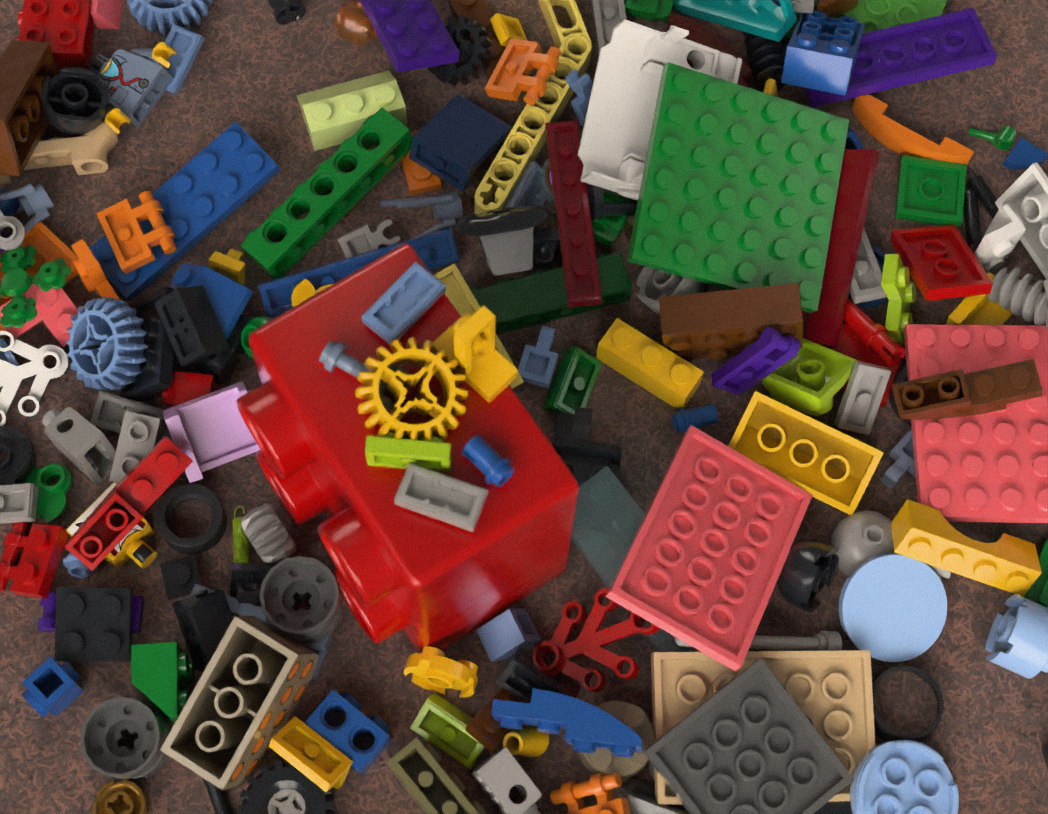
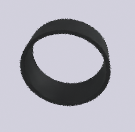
(890, 735)

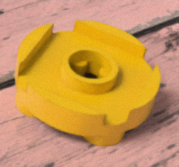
(438, 672)

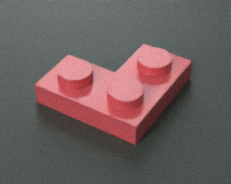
(53, 310)

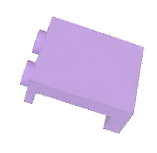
(210, 430)

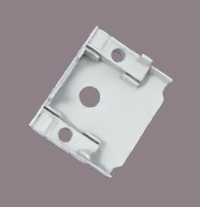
(626, 97)

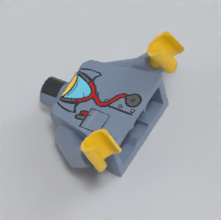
(133, 82)

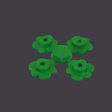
(18, 281)

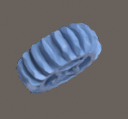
(165, 13)
(106, 344)

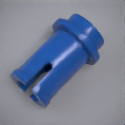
(695, 416)
(488, 461)

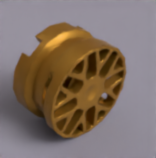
(121, 798)

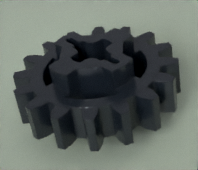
(470, 55)

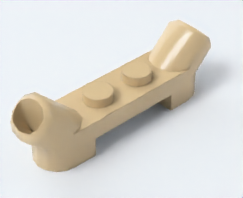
(85, 152)

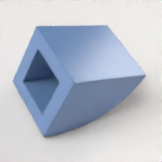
(506, 633)

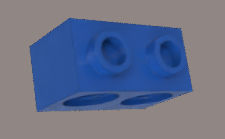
(344, 736)

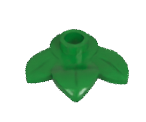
(51, 499)

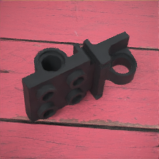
(579, 454)

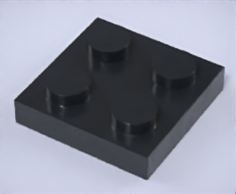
(93, 624)

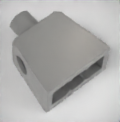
(75, 437)

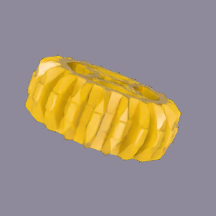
(432, 365)

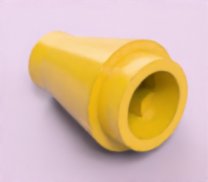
(526, 741)

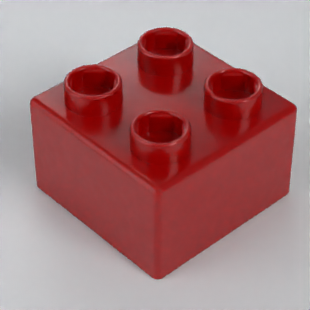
(389, 560)

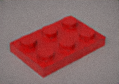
(940, 262)

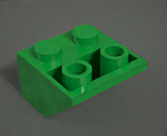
(162, 676)

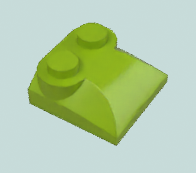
(810, 378)

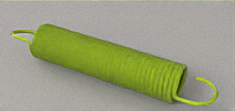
(240, 540)

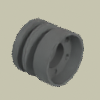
(301, 580)
(108, 730)

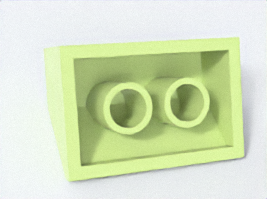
(341, 109)

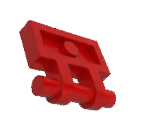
(38, 561)

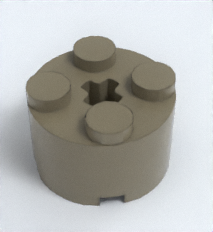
(627, 767)

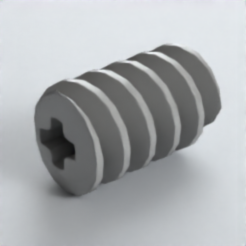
(1020, 296)

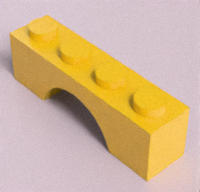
(928, 537)

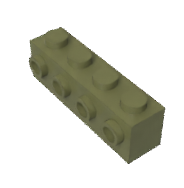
(428, 783)

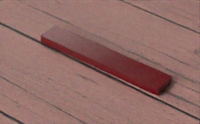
(573, 215)
(847, 226)

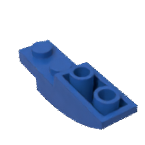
(584, 723)

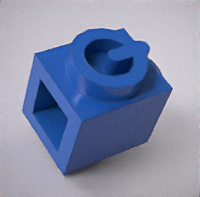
(52, 687)

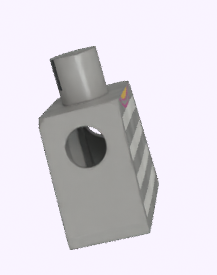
(499, 775)

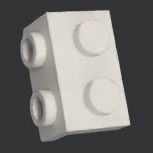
(1000, 238)

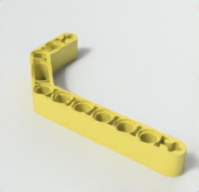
(558, 91)

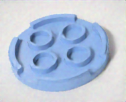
(893, 607)
(903, 780)

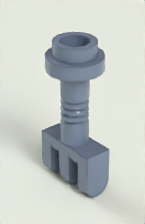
(335, 356)

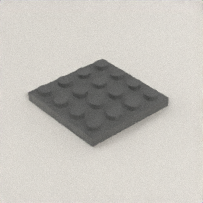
(748, 752)

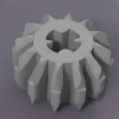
(268, 534)

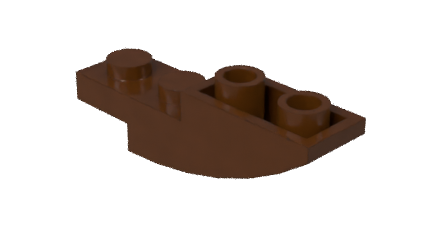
(967, 394)

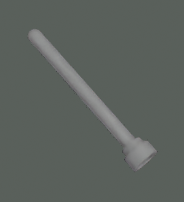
(819, 642)

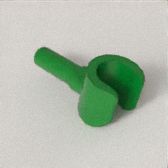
(1002, 140)

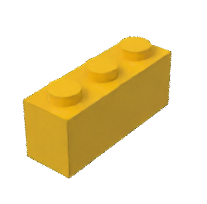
(649, 364)

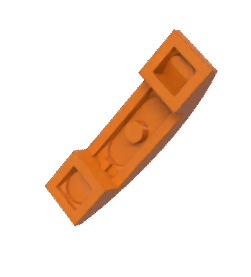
(903, 140)

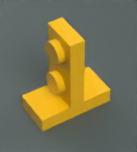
(473, 346)

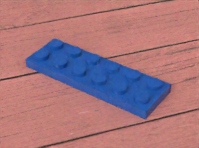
(196, 203)

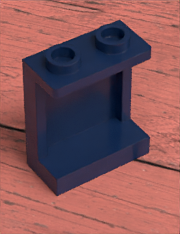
(458, 141)

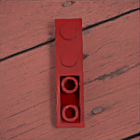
(127, 503)

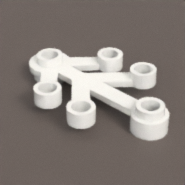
(12, 375)

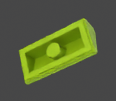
(445, 728)

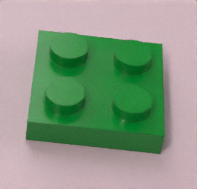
(930, 191)

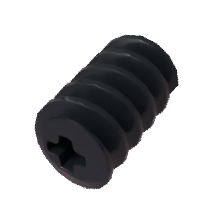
(765, 59)

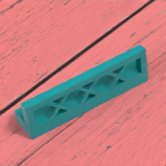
(750, 16)

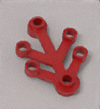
(589, 643)

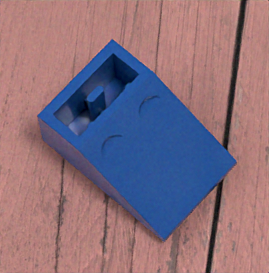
(822, 52)

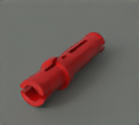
(873, 335)

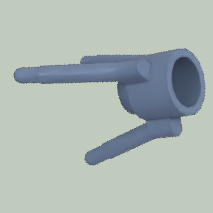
(34, 201)
(444, 206)

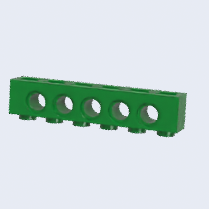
(326, 211)

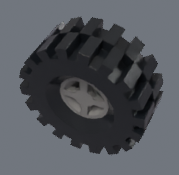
(279, 787)

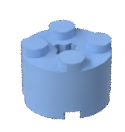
(1020, 638)

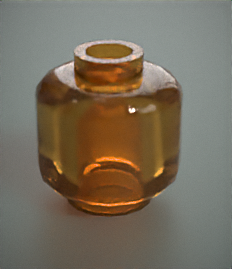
(354, 24)

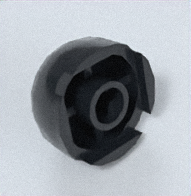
(75, 100)
(807, 568)

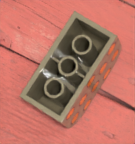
(240, 702)

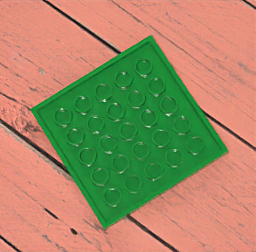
(737, 186)

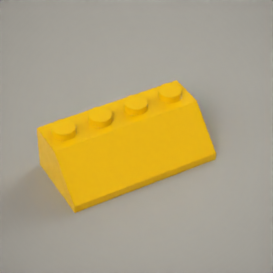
(806, 452)

